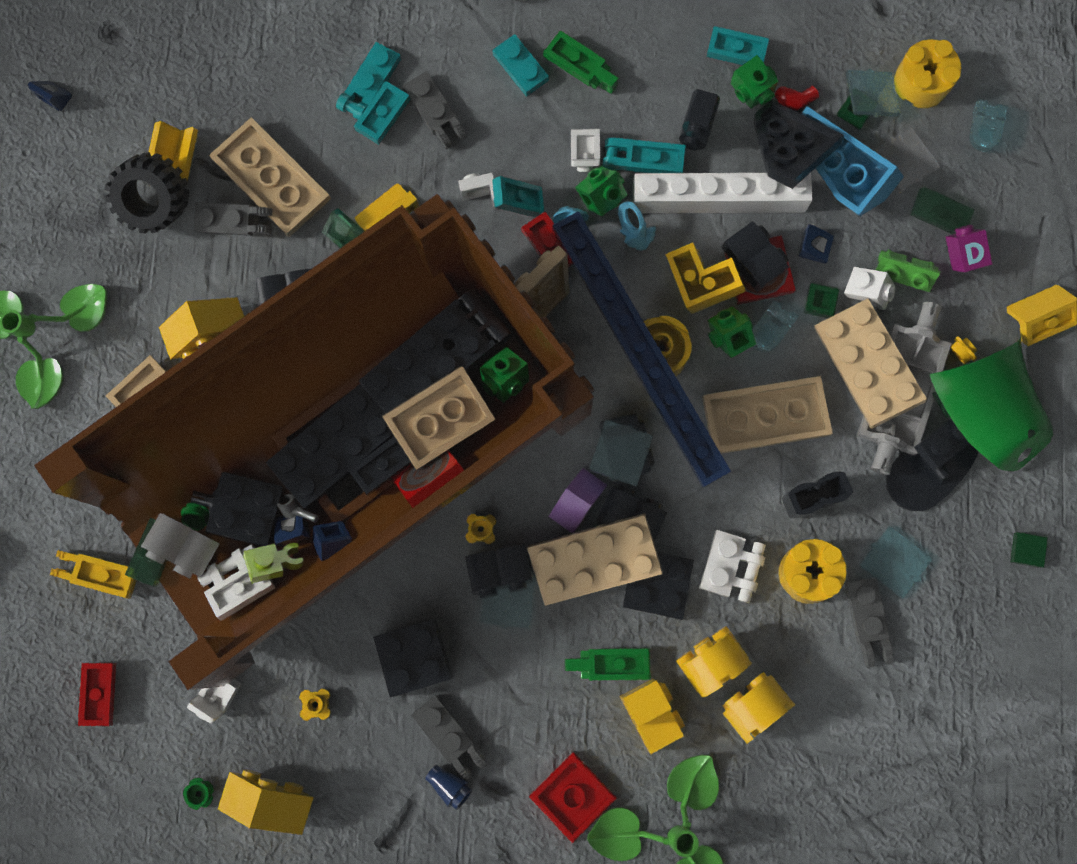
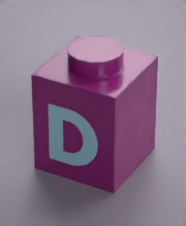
(968, 249)

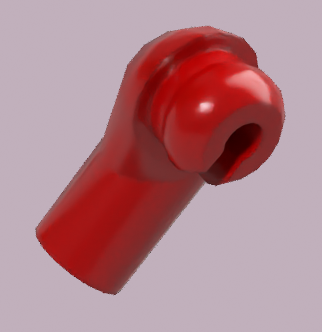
(796, 100)

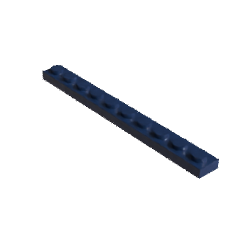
(641, 350)

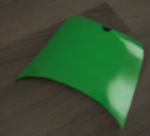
(996, 407)

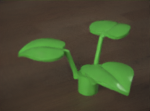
(42, 379)
(690, 782)

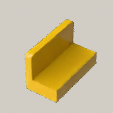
(174, 144)
(385, 205)
(1044, 314)

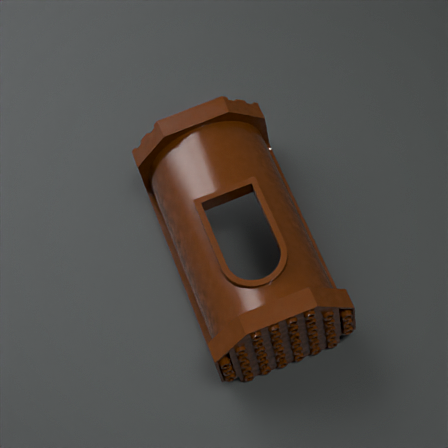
(276, 376)

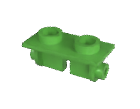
(915, 273)

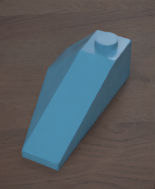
(856, 172)

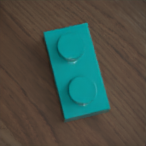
(736, 46)
(520, 65)
(382, 112)
(518, 196)

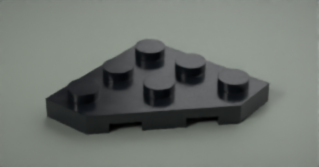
(792, 143)

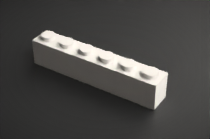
(718, 193)

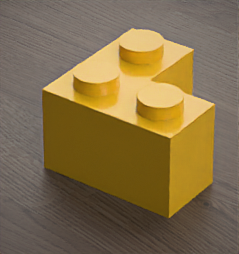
(703, 286)
(197, 324)
(652, 714)
(264, 804)

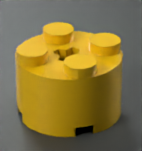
(927, 73)
(675, 338)
(825, 559)
(714, 662)
(758, 707)

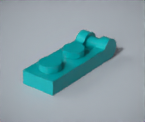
(368, 80)
(644, 156)

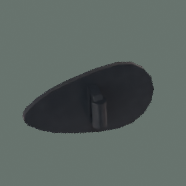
(918, 487)

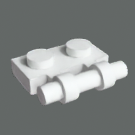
(723, 563)
(235, 591)

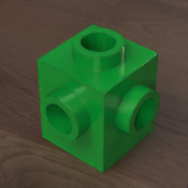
(754, 82)
(602, 190)
(731, 331)
(504, 375)

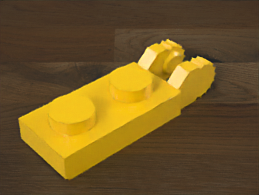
(96, 574)

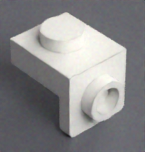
(585, 149)
(476, 186)
(870, 285)
(213, 702)

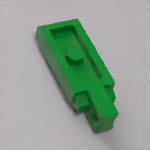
(580, 62)
(612, 664)

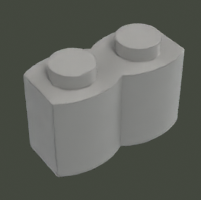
(180, 546)

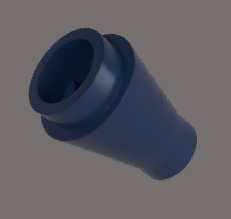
(449, 787)

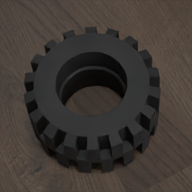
(129, 204)

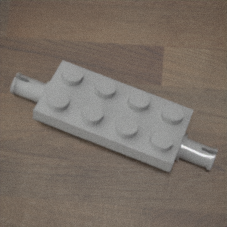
(923, 355)

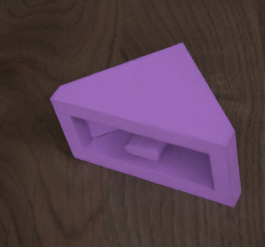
(577, 500)

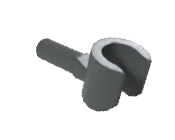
(292, 509)

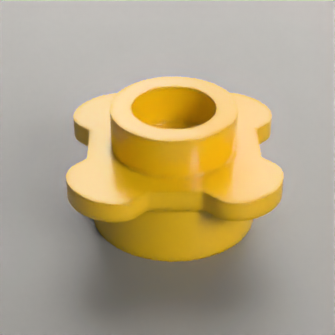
(964, 350)
(474, 523)
(321, 711)

